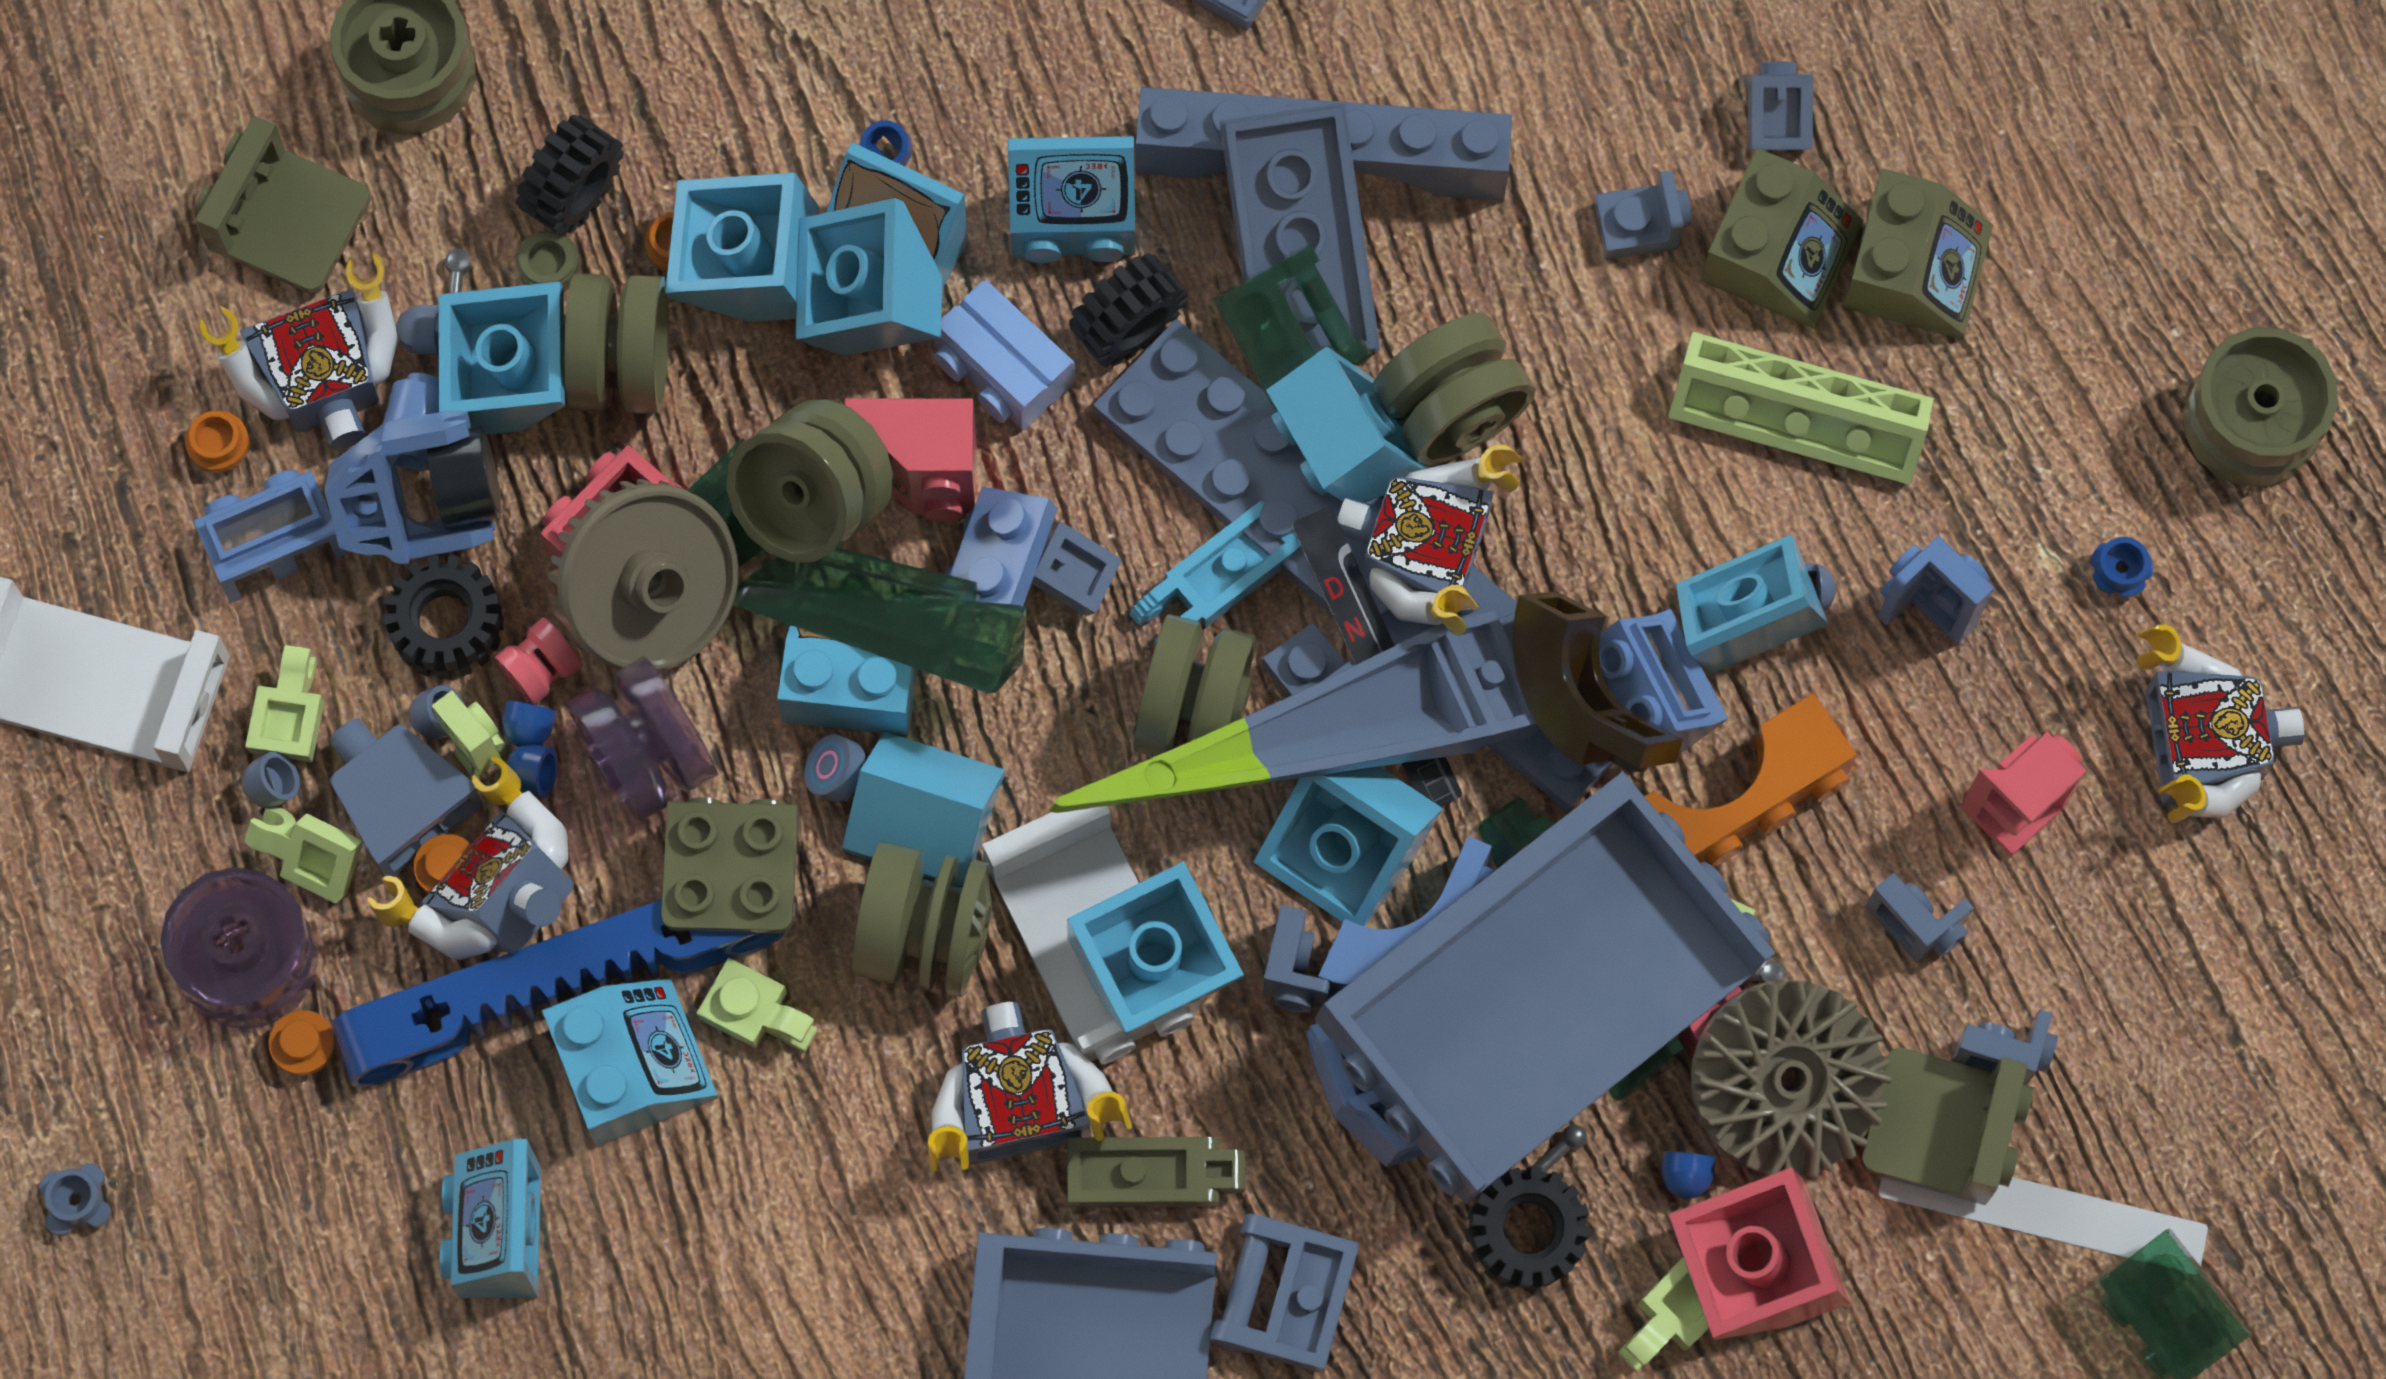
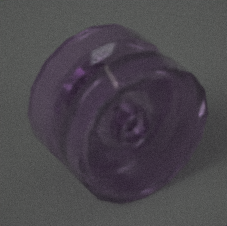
(634, 744)
(231, 911)

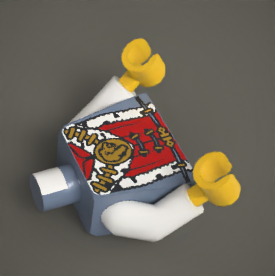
(315, 360)
(1429, 535)
(2209, 728)
(499, 887)
(1018, 1095)

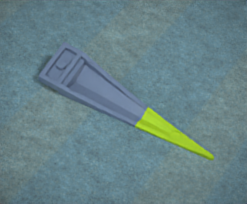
(1401, 706)

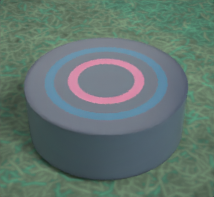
(834, 767)

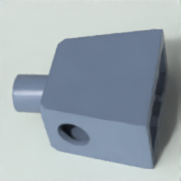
(398, 792)

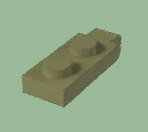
(1152, 1172)

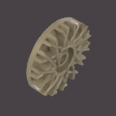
(645, 575)
(1834, 1082)

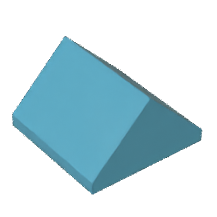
(1748, 605)
(923, 802)

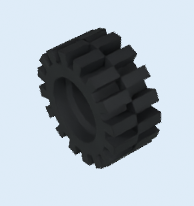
(569, 175)
(1128, 310)
(433, 582)
(1567, 1220)

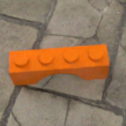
(1796, 758)

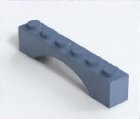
(1425, 147)

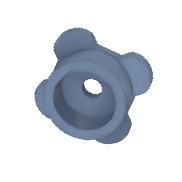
(58, 1189)

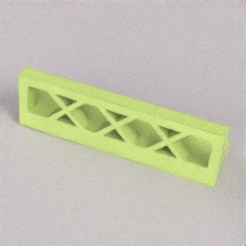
(1801, 408)

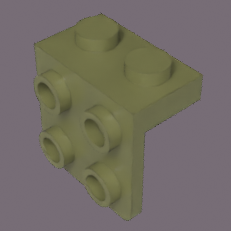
(279, 210)
(730, 865)
(1948, 1125)

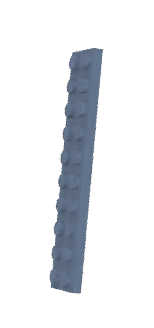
(1220, 445)

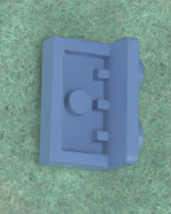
(1003, 544)
(1941, 585)

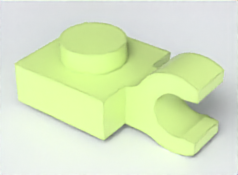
(288, 716)
(472, 732)
(312, 851)
(750, 1005)
(1673, 1315)

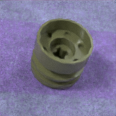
(921, 919)

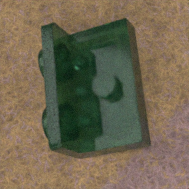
(2172, 1309)

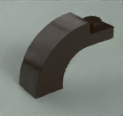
(1567, 692)

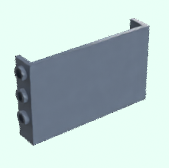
(1543, 987)
(1089, 1308)

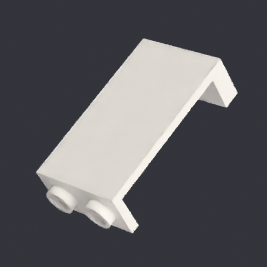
(106, 680)
(1044, 878)

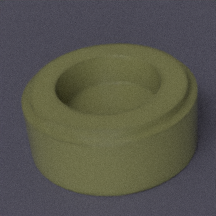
(547, 259)

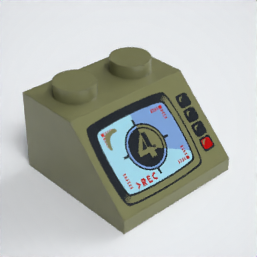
(1782, 240)
(1918, 256)

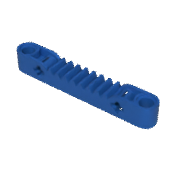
(392, 1033)

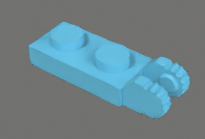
(1216, 574)

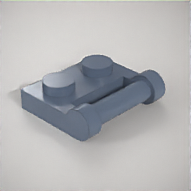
(1306, 1299)

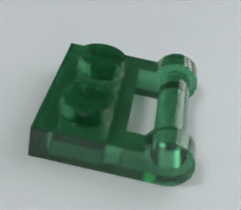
(1269, 330)

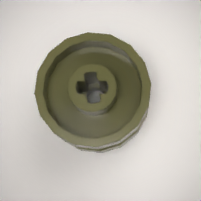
(403, 62)
(608, 343)
(1453, 389)
(2260, 406)
(809, 480)
(1192, 692)

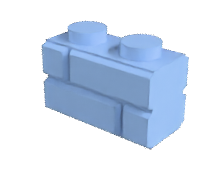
(1002, 357)

